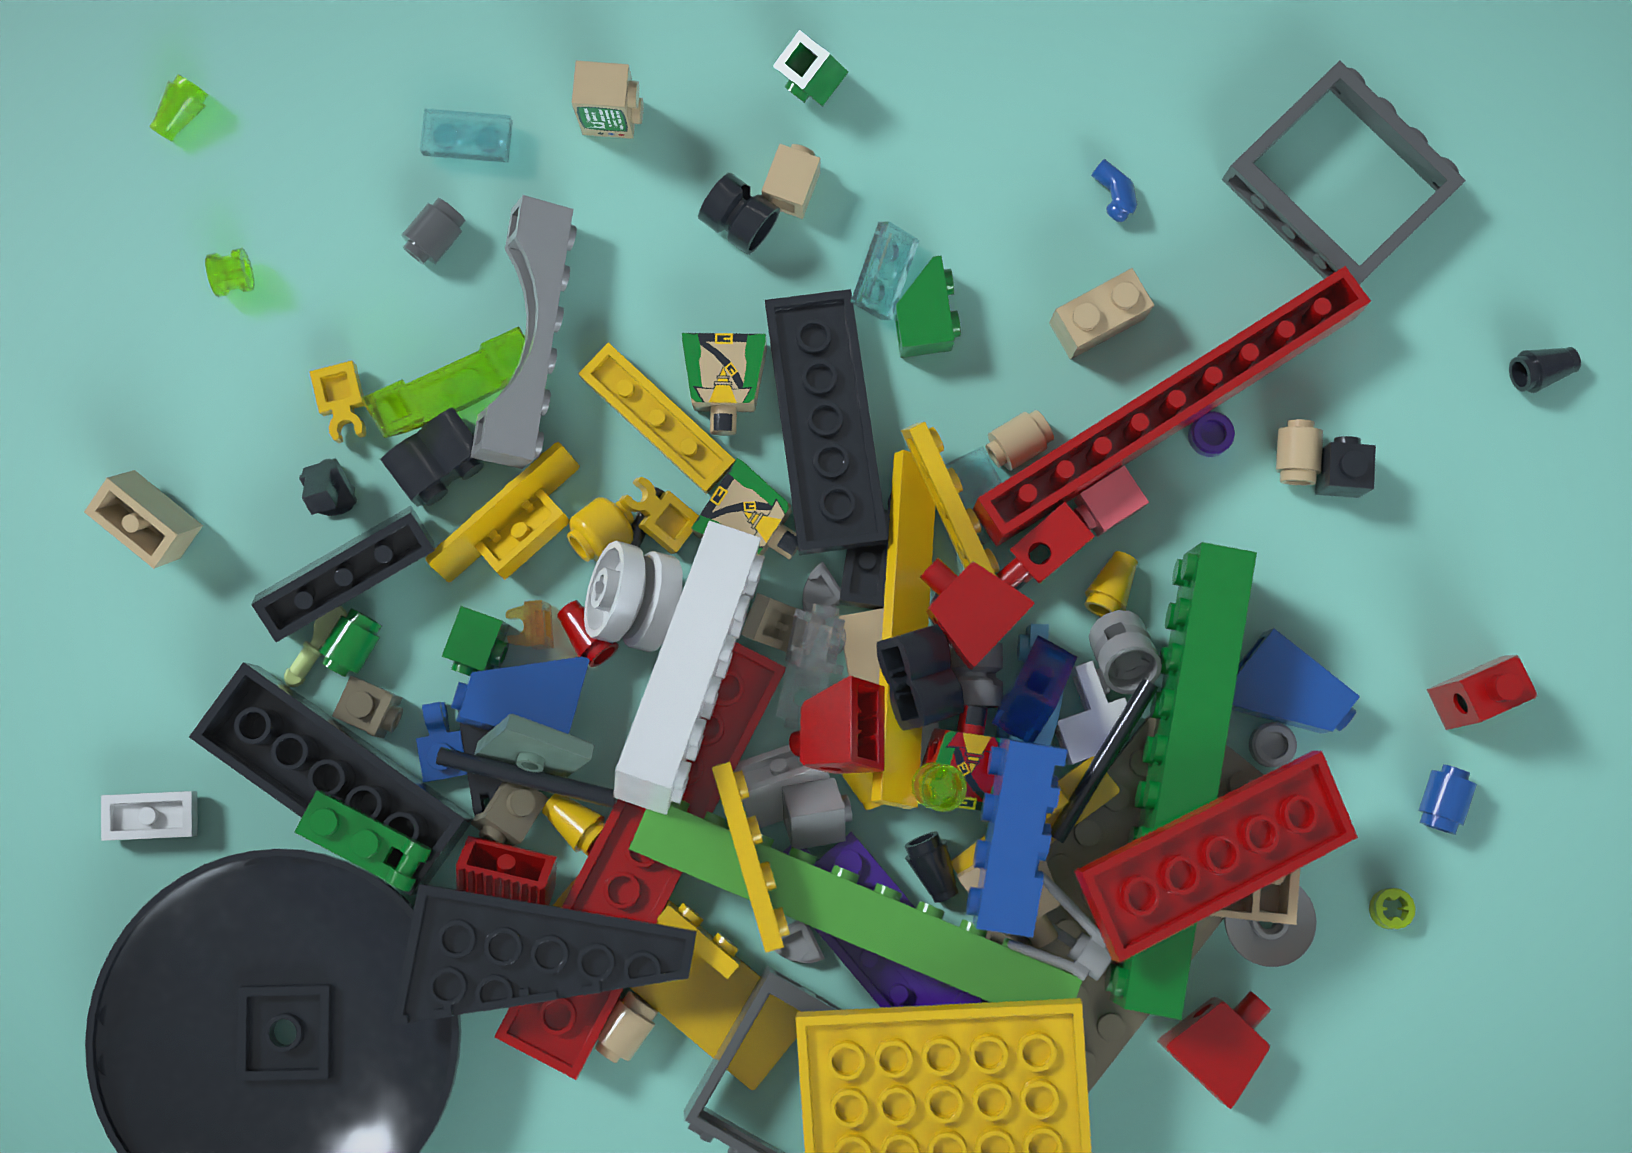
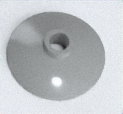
(1279, 943)

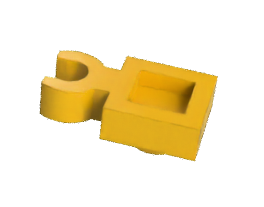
(339, 393)
(665, 518)

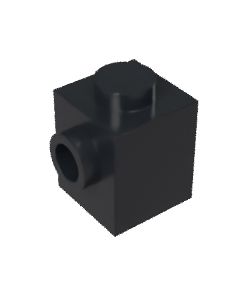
(1346, 468)

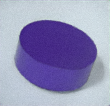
(1211, 434)

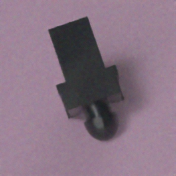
(327, 489)

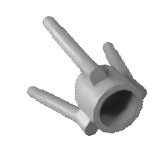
(1088, 952)

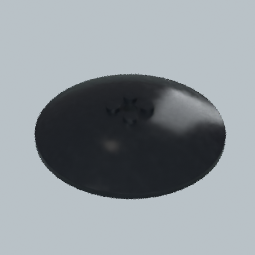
(207, 970)

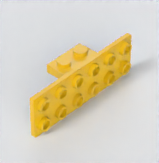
(713, 998)

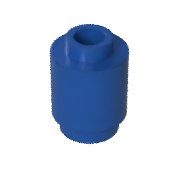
(1447, 799)

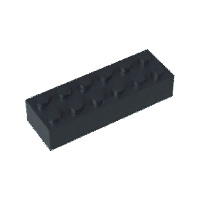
(299, 749)

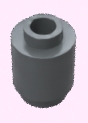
(433, 231)

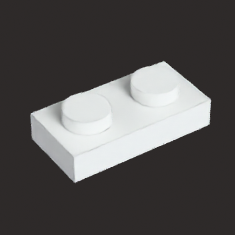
(149, 815)

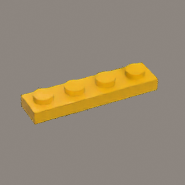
(657, 418)
(944, 489)
(757, 875)

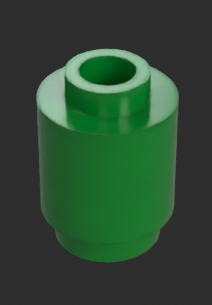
(350, 642)

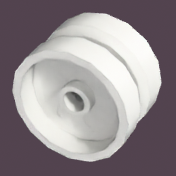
(632, 596)

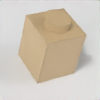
(792, 179)

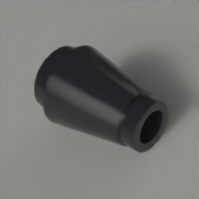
(1540, 368)
(932, 865)

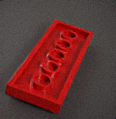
(1215, 855)

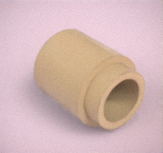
(1019, 440)
(1299, 452)
(626, 1028)

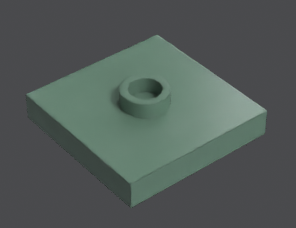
(534, 747)

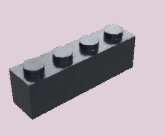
(343, 574)

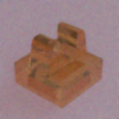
(537, 625)

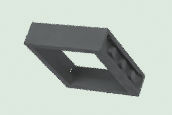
(1298, 228)
(707, 1122)

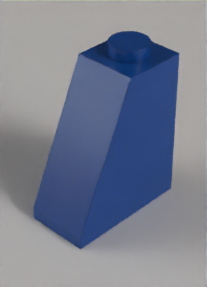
(1291, 687)
(534, 691)

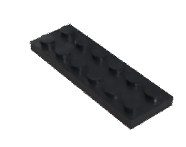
(825, 422)

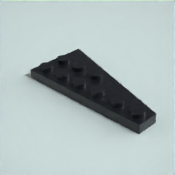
(503, 952)

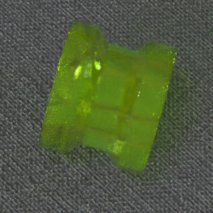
(229, 272)
(948, 790)

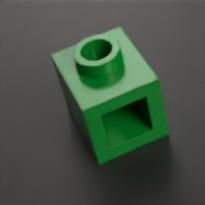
(810, 70)
(476, 642)

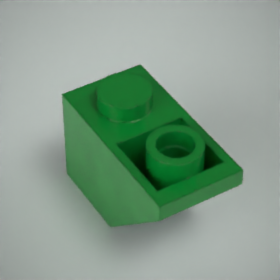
(924, 313)

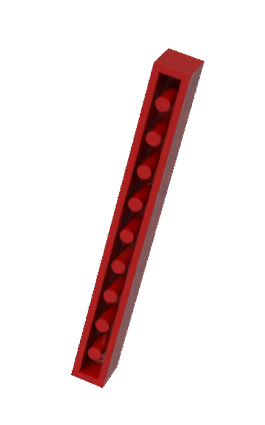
(1170, 406)

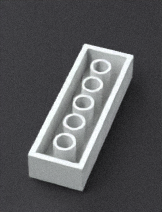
(689, 669)

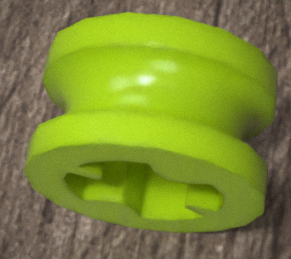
(1376, 908)

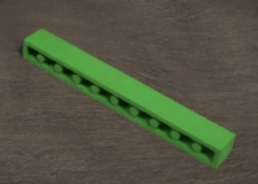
(852, 912)

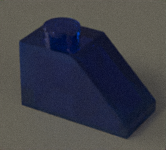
(1035, 690)

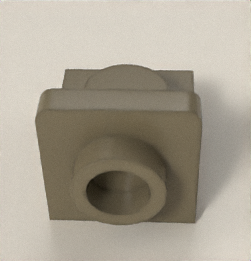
(369, 707)

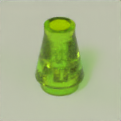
(178, 107)

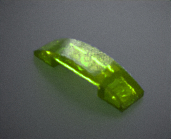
(457, 385)

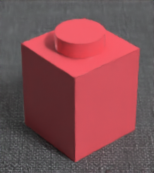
(1110, 501)

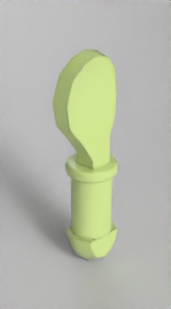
(309, 654)

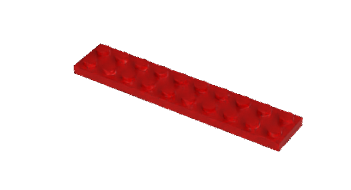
(633, 885)

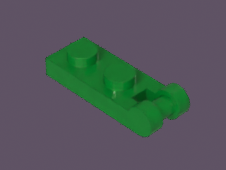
(361, 840)

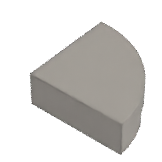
(820, 588)
(800, 944)

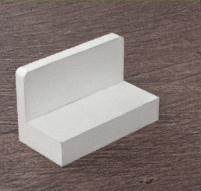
(766, 776)

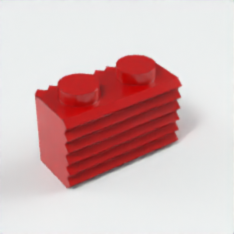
(506, 871)

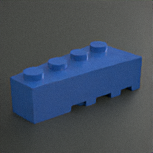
(1015, 836)

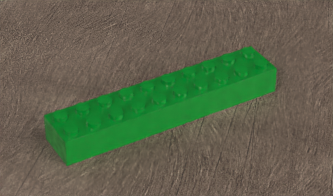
(1187, 743)

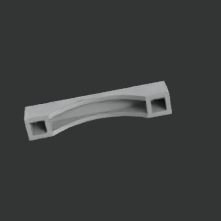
(537, 248)

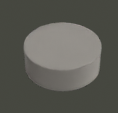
(1272, 744)

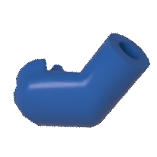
(1121, 190)

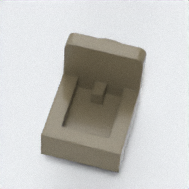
(769, 622)
(509, 814)

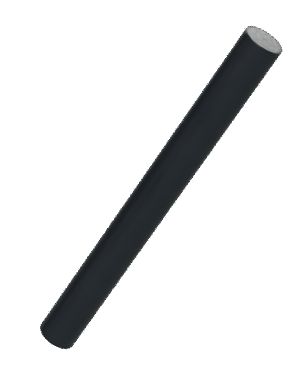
(1103, 760)
(516, 775)

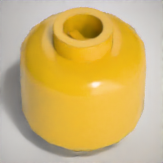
(598, 526)

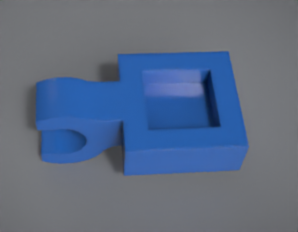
(439, 736)

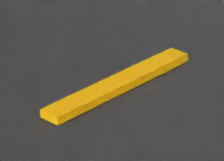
(904, 611)

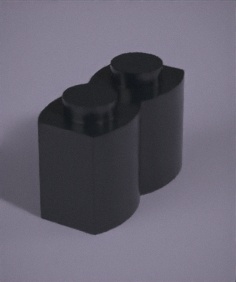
(433, 458)
(920, 677)

